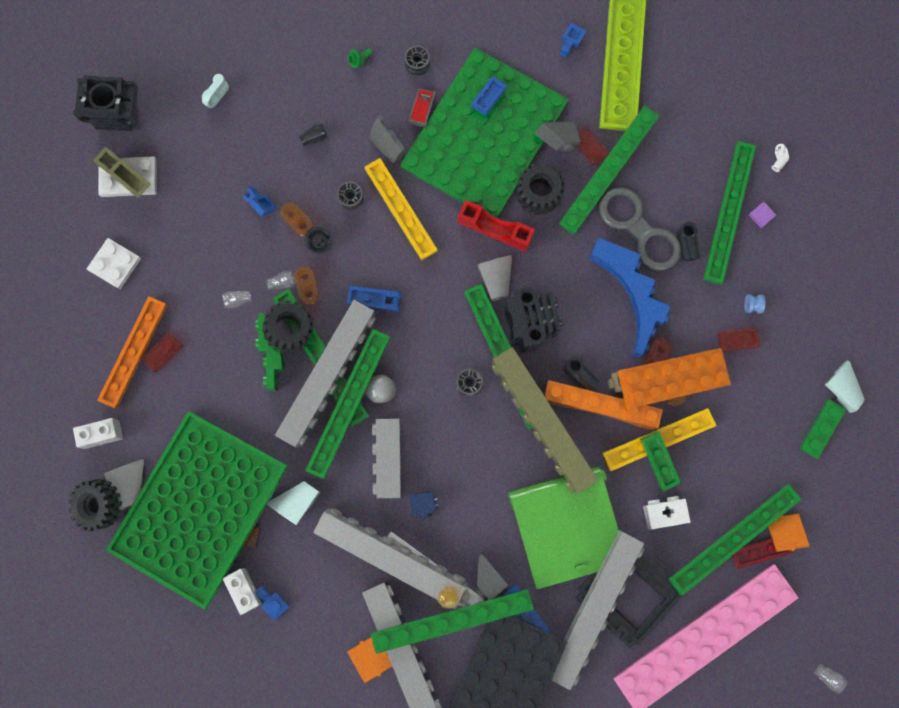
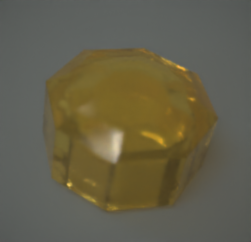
(448, 597)

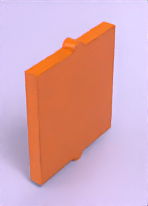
(788, 533)
(367, 662)

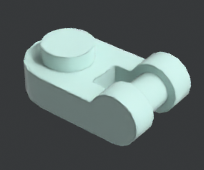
(215, 92)

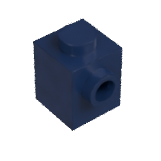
(423, 504)

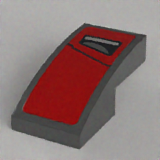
(421, 107)

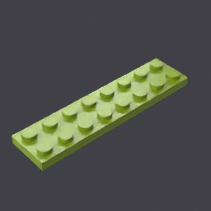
(622, 64)

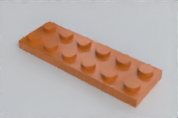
(673, 378)

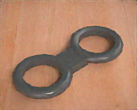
(640, 229)

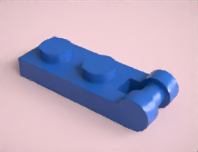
(374, 298)

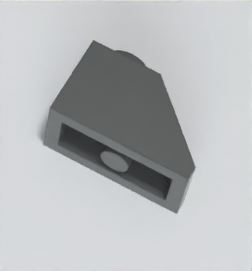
(559, 135)
(488, 579)

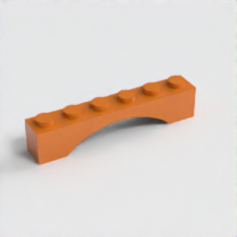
(585, 400)

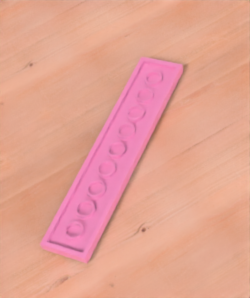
(705, 638)

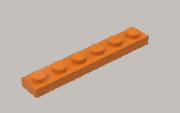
(132, 352)

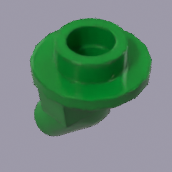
(356, 59)

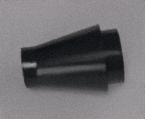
(315, 134)

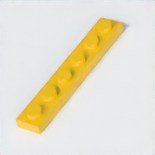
(401, 209)
(670, 434)

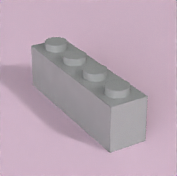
(387, 458)

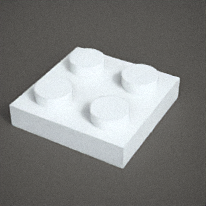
(113, 263)

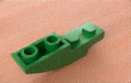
(272, 361)

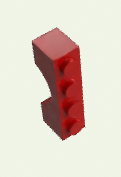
(510, 233)

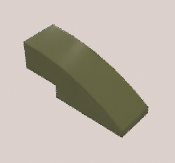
(121, 172)

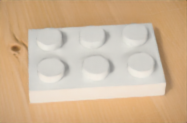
(142, 165)

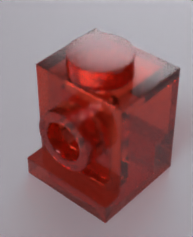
(653, 355)

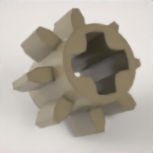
(614, 383)

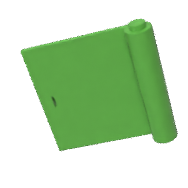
(564, 528)

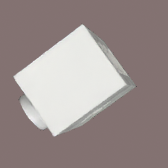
(98, 433)
(678, 513)
(242, 591)

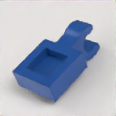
(572, 37)
(260, 203)
(274, 604)

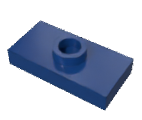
(489, 96)

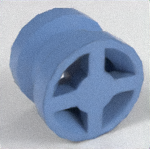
(754, 303)

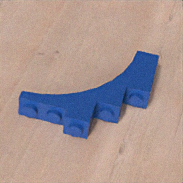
(639, 288)

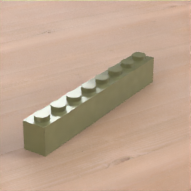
(544, 421)

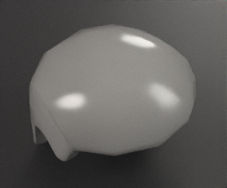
(381, 389)

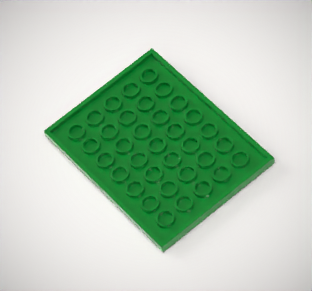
(477, 154)
(197, 509)

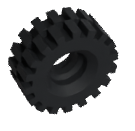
(83, 504)

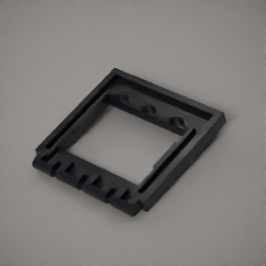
(655, 578)

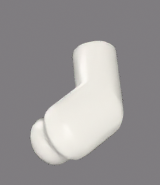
(782, 157)

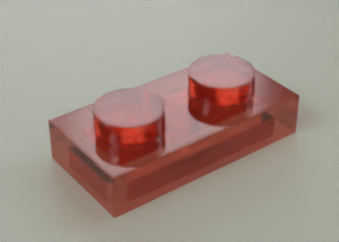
(591, 146)
(738, 339)
(162, 352)

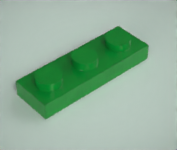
(822, 429)
(660, 460)

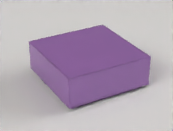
(762, 215)

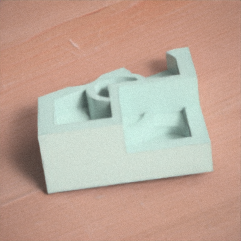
(846, 387)
(295, 502)

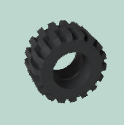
(545, 175)
(291, 312)

